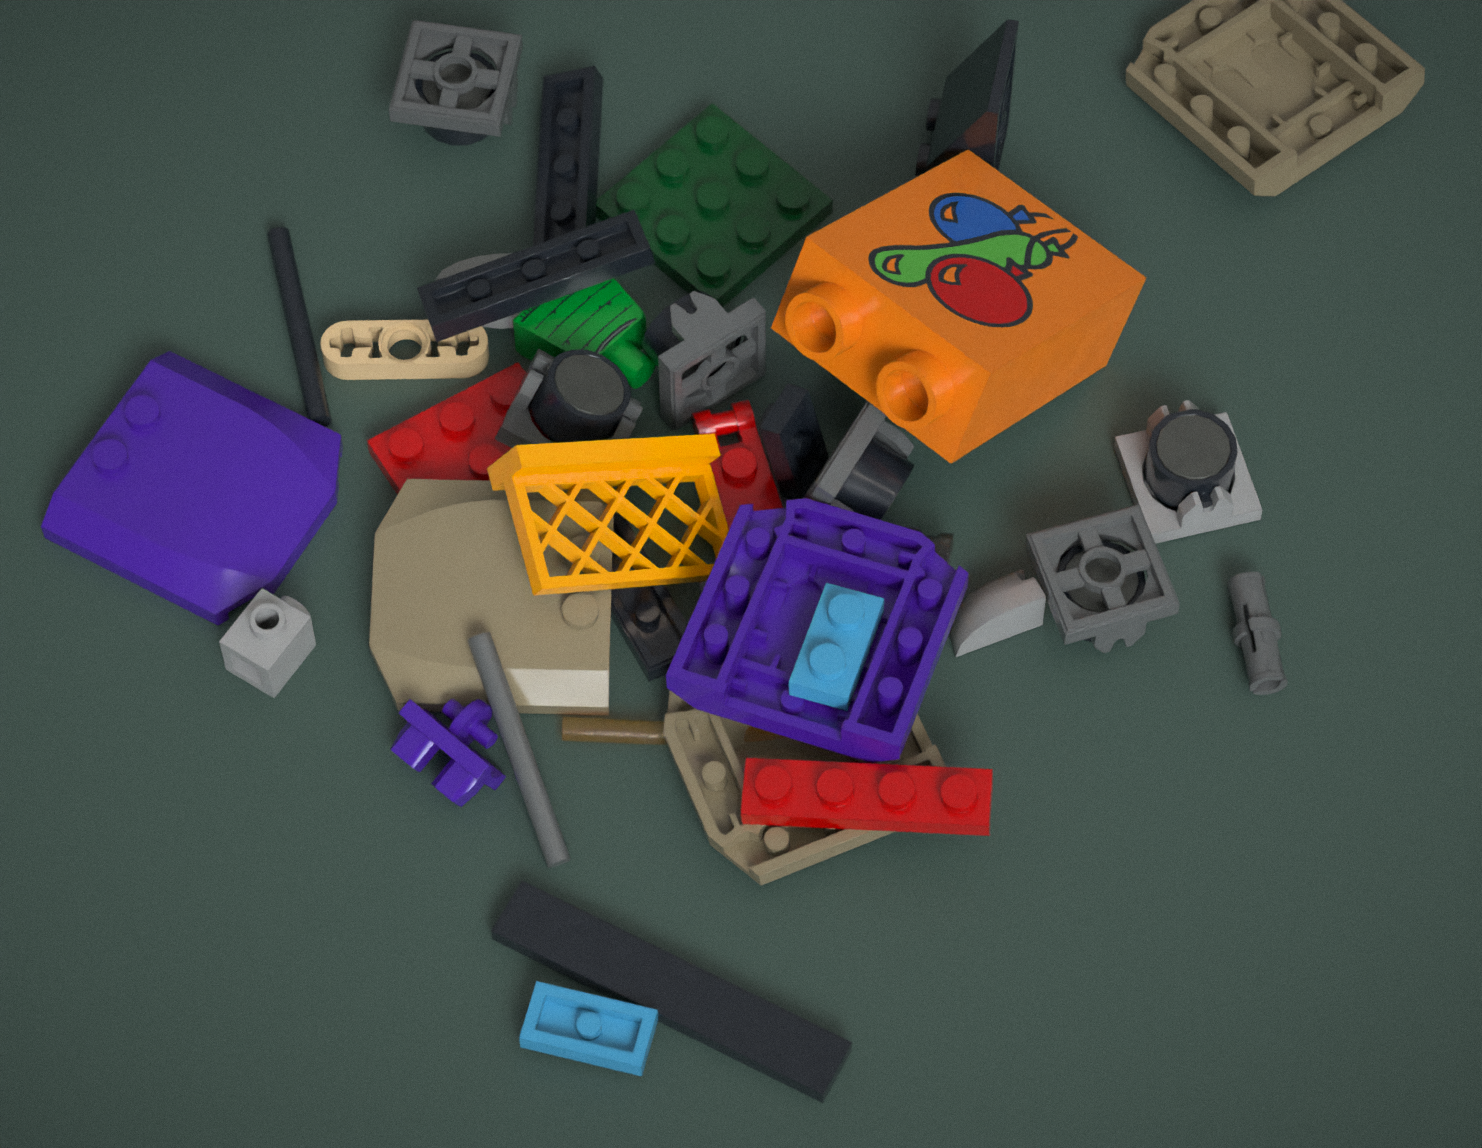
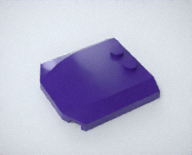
(197, 489)
(762, 602)

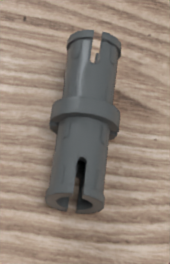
(1257, 633)

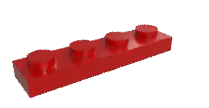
(867, 796)

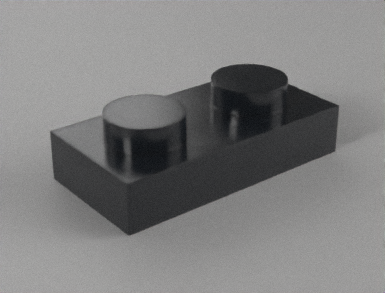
(793, 441)

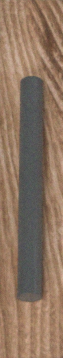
(519, 750)

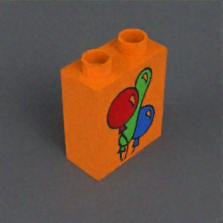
(957, 304)

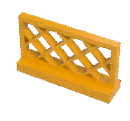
(599, 467)

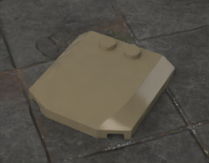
(1272, 83)
(456, 570)
(712, 766)

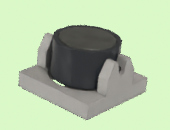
(1188, 467)

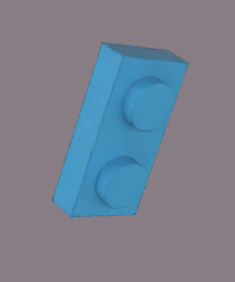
(836, 646)
(588, 1028)

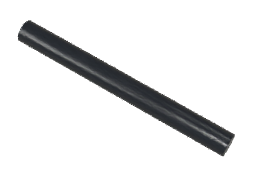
(299, 326)

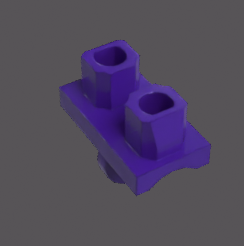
(426, 735)

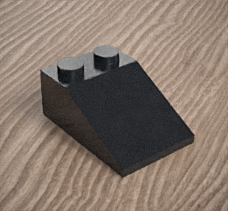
(974, 104)

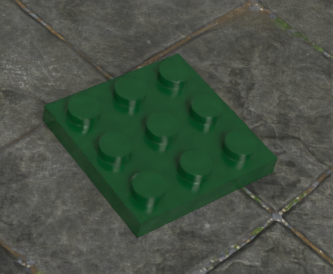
(717, 206)

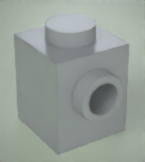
(268, 641)

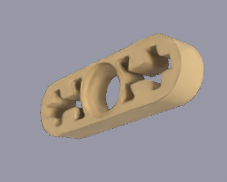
(388, 332)

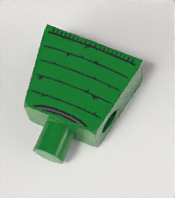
(593, 320)

